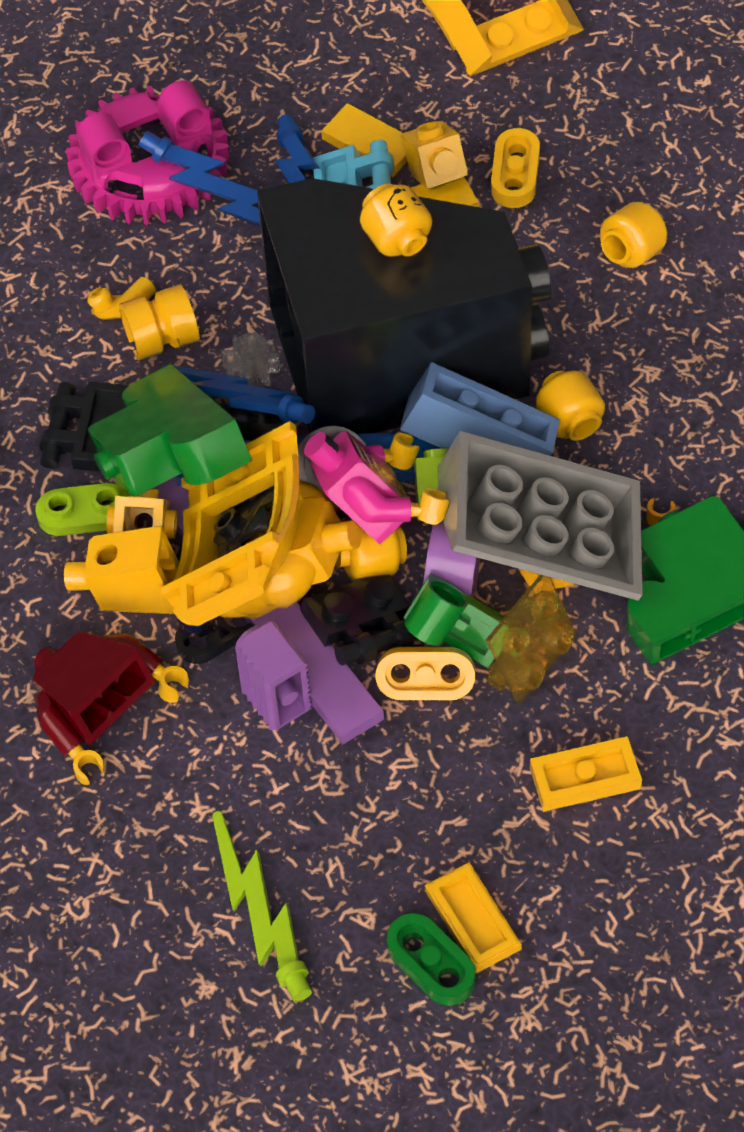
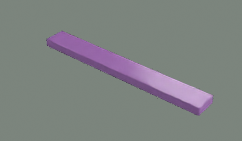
(334, 688)

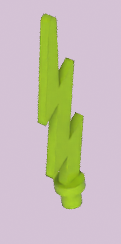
(266, 934)

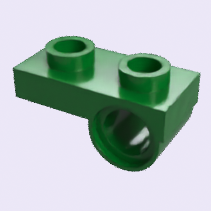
(451, 616)

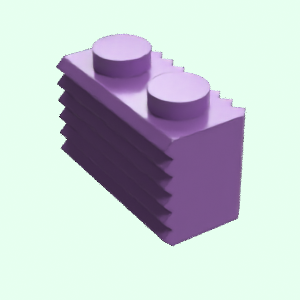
(273, 674)

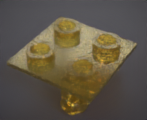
(529, 640)

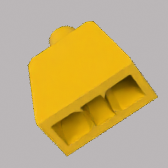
(126, 571)

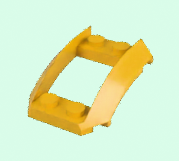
(505, 36)
(215, 585)

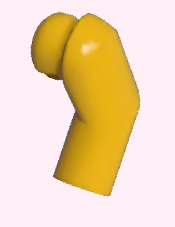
(107, 306)

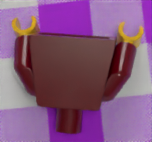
(91, 686)

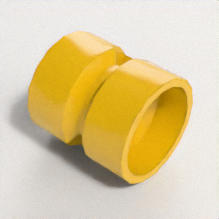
(159, 322)

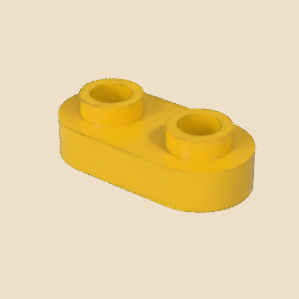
(515, 170)
(425, 675)

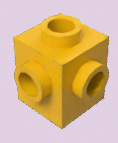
(128, 509)

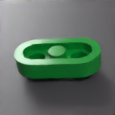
(432, 961)

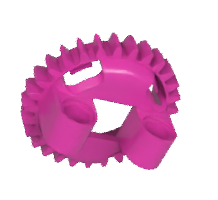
(102, 153)

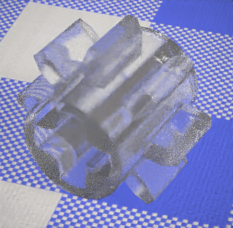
(252, 359)

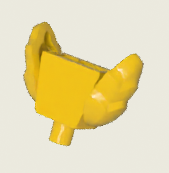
(311, 557)

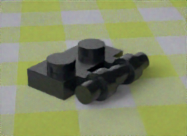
(99, 402)
(355, 609)

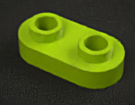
(82, 508)

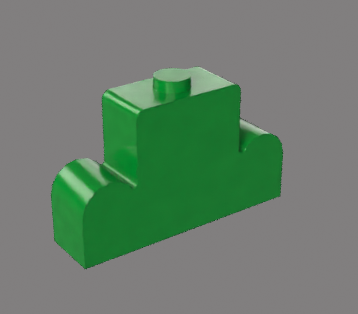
(167, 432)
(692, 578)

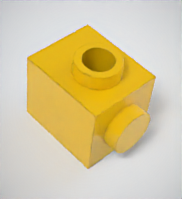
(434, 154)

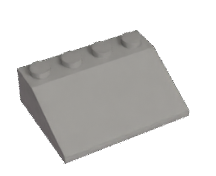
(543, 514)

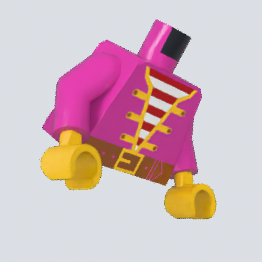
(367, 487)

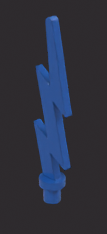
(291, 137)
(197, 176)
(248, 397)

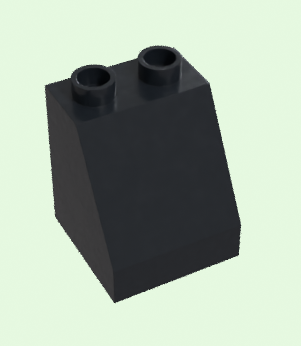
(371, 323)

